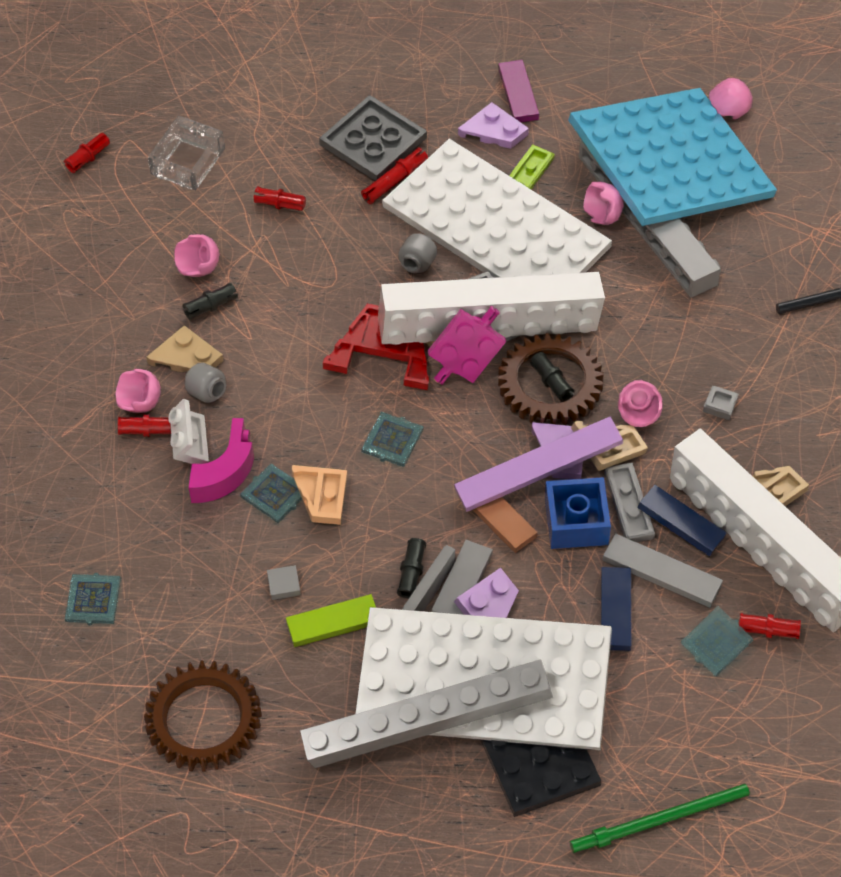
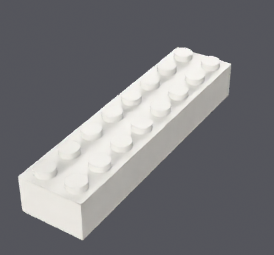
(525, 305)
(760, 525)

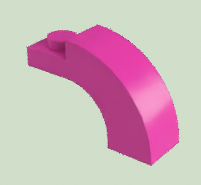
(227, 472)

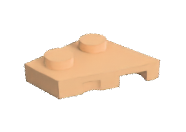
(321, 492)

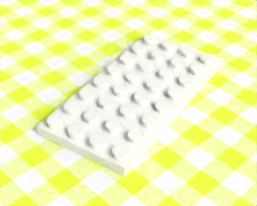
(493, 218)
(428, 651)

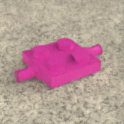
(466, 345)

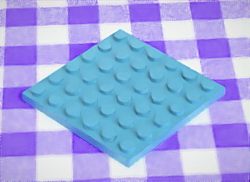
(671, 156)

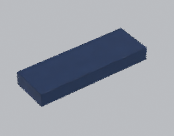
(682, 520)
(617, 605)

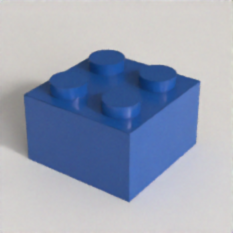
(577, 513)

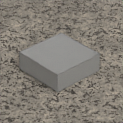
(720, 402)
(283, 582)

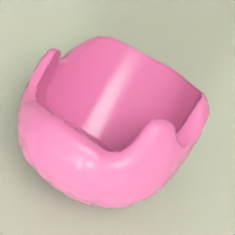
(731, 98)
(603, 203)
(196, 255)
(137, 391)
(640, 403)

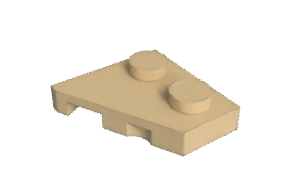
(184, 351)
(631, 448)
(782, 483)

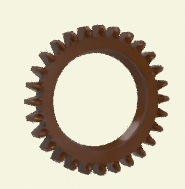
(580, 403)
(158, 709)

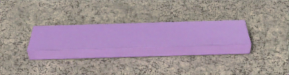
(538, 464)

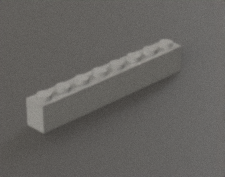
(670, 242)
(426, 714)

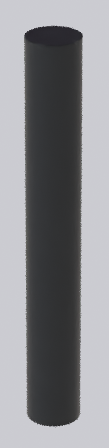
(808, 301)

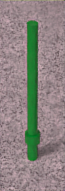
(602, 836)

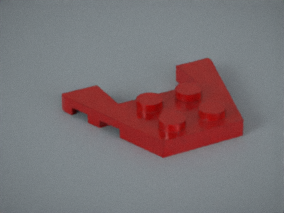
(366, 338)

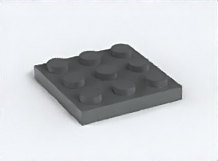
(373, 137)

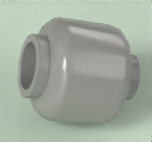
(417, 253)
(205, 382)

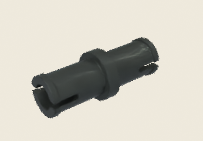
(209, 301)
(552, 376)
(411, 567)

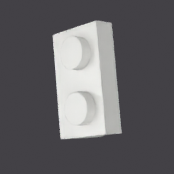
(188, 434)

